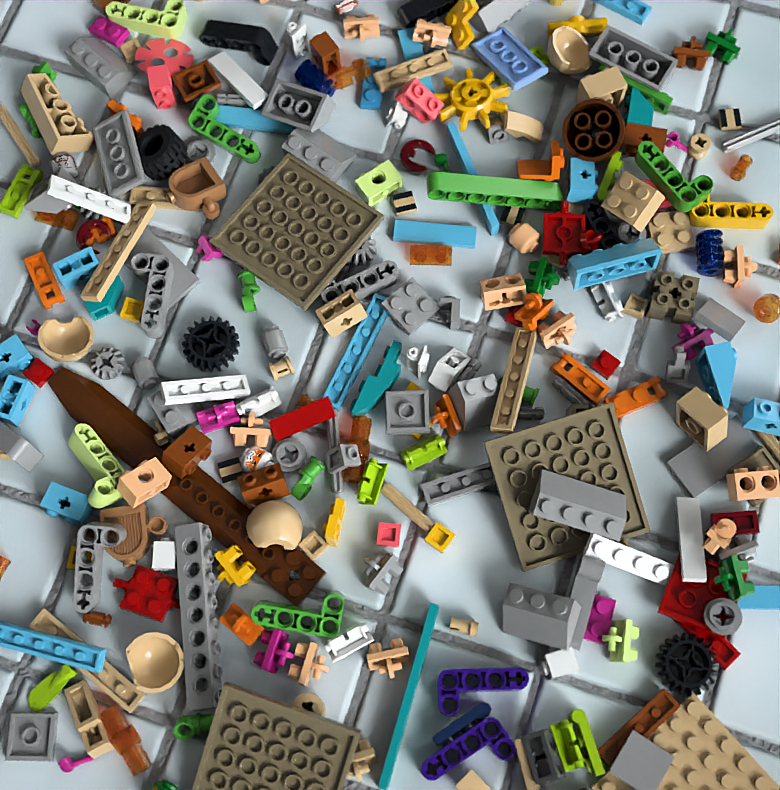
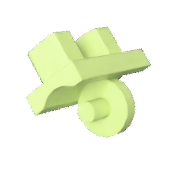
(619, 641)

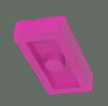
(109, 31)
(599, 619)

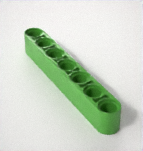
(493, 190)

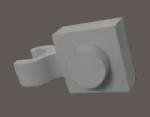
(677, 370)

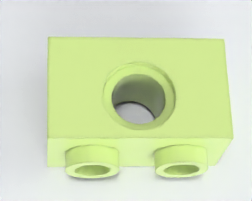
(374, 193)

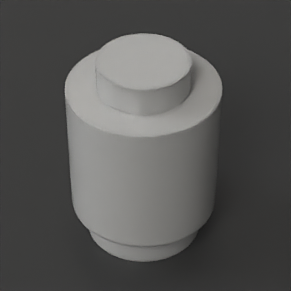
(274, 342)
(145, 373)

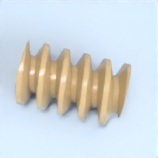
(311, 700)

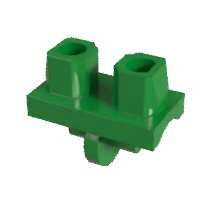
(724, 43)
(544, 277)
(732, 579)

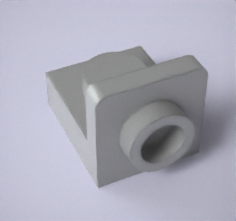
(496, 130)
(452, 306)
(342, 457)

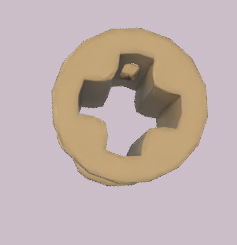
(281, 368)

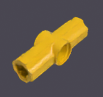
(586, 27)

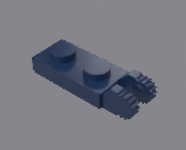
(463, 723)

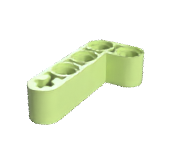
(148, 21)
(99, 464)

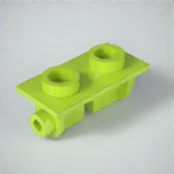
(424, 452)
(369, 491)
(567, 745)

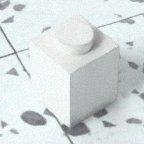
(164, 555)
(559, 663)

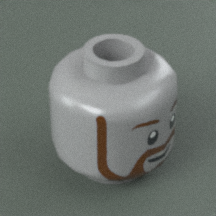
(66, 161)

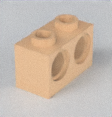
(502, 291)
(753, 486)

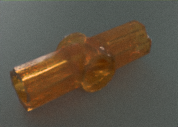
(360, 436)
(126, 739)

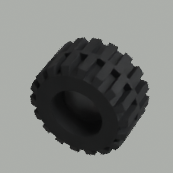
(161, 152)

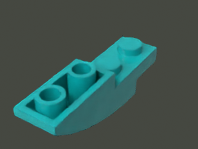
(373, 389)

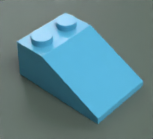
(716, 371)

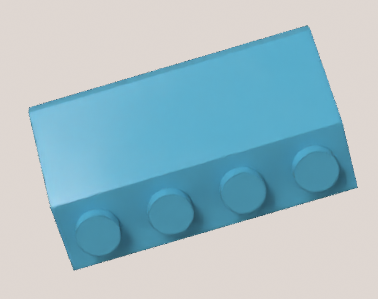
(613, 263)

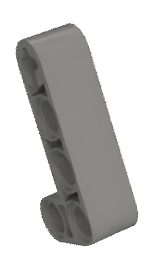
(358, 282)
(153, 296)
(18, 448)
(93, 568)
(583, 591)

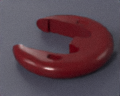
(408, 151)
(85, 231)

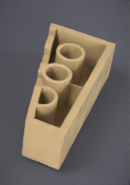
(54, 117)

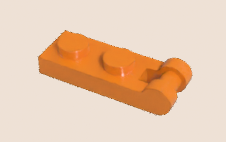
(44, 279)
(580, 379)
(637, 397)

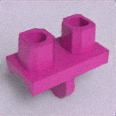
(701, 337)
(218, 417)
(276, 651)

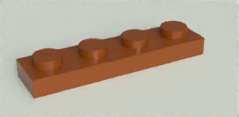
(643, 722)

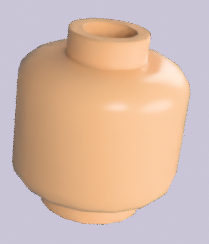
(524, 238)

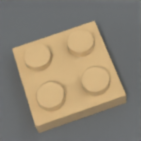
(671, 231)

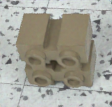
(679, 307)

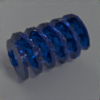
(313, 78)
(709, 253)

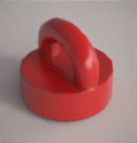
(590, 240)

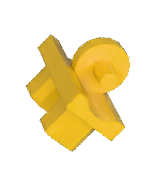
(231, 569)

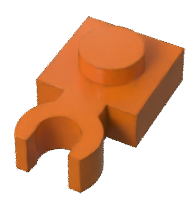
(101, 236)

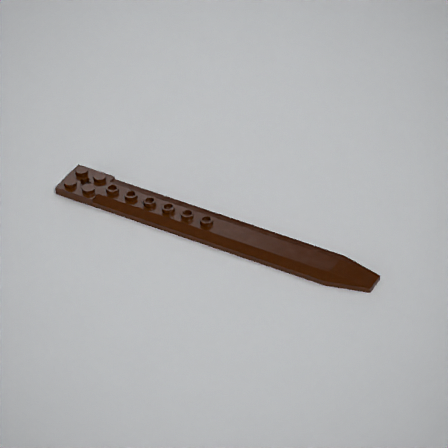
(194, 494)

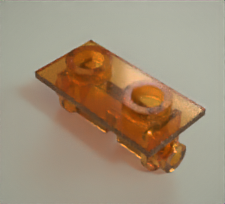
(357, 69)
(63, 219)
(430, 255)

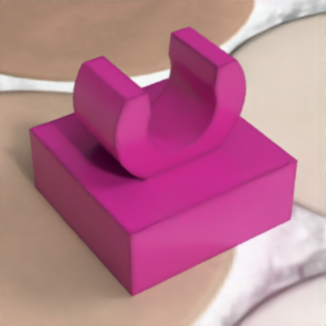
(209, 250)

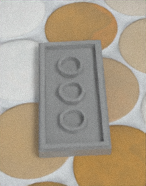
(118, 154)
(183, 280)
(702, 469)

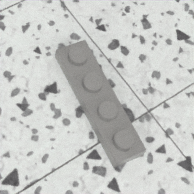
(458, 484)

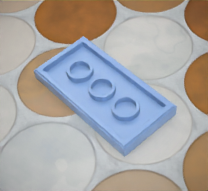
(509, 58)

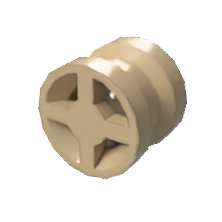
(695, 150)

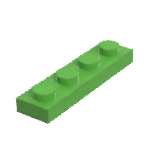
(659, 100)

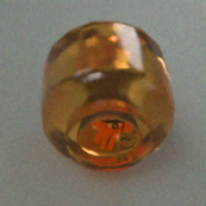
(762, 311)

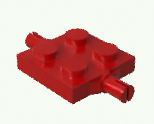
(563, 233)
(149, 593)

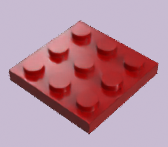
(689, 599)

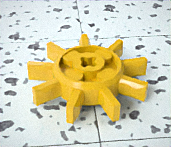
(472, 99)

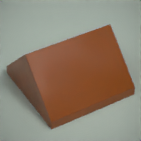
(196, 81)

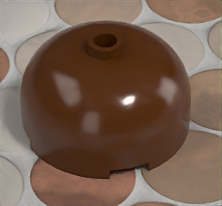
(584, 121)

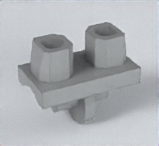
(744, 550)
(376, 580)

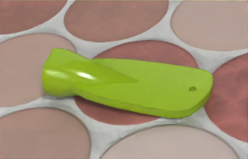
(50, 687)

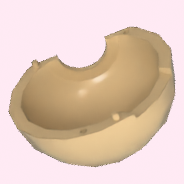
(568, 51)
(66, 340)
(274, 524)
(155, 662)

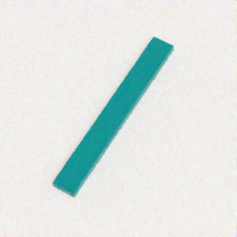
(408, 697)

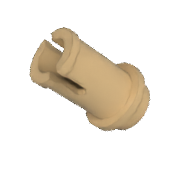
(464, 626)

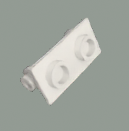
(298, 39)
(395, 114)
(611, 306)
(418, 360)
(259, 403)
(340, 647)

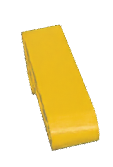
(754, 215)

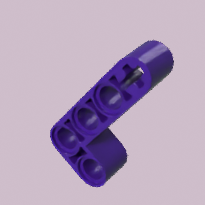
(482, 686)
(463, 752)

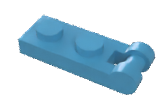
(371, 96)

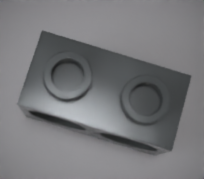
(543, 757)

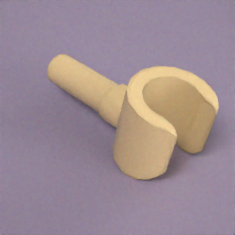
(160, 437)

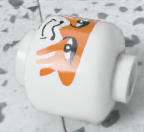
(255, 459)

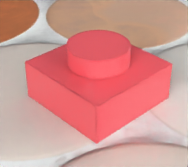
(388, 534)

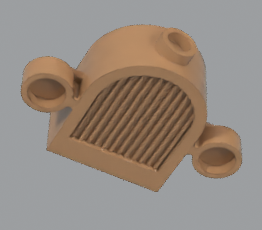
(197, 187)
(138, 532)

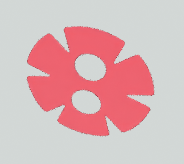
(157, 50)

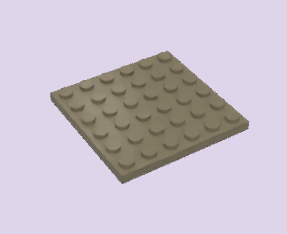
(296, 231)
(578, 446)
(273, 746)

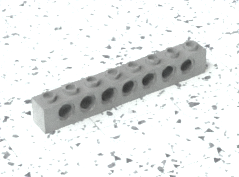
(190, 607)

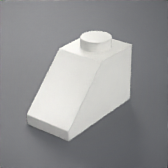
(448, 369)

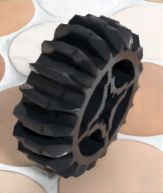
(214, 328)
(684, 674)

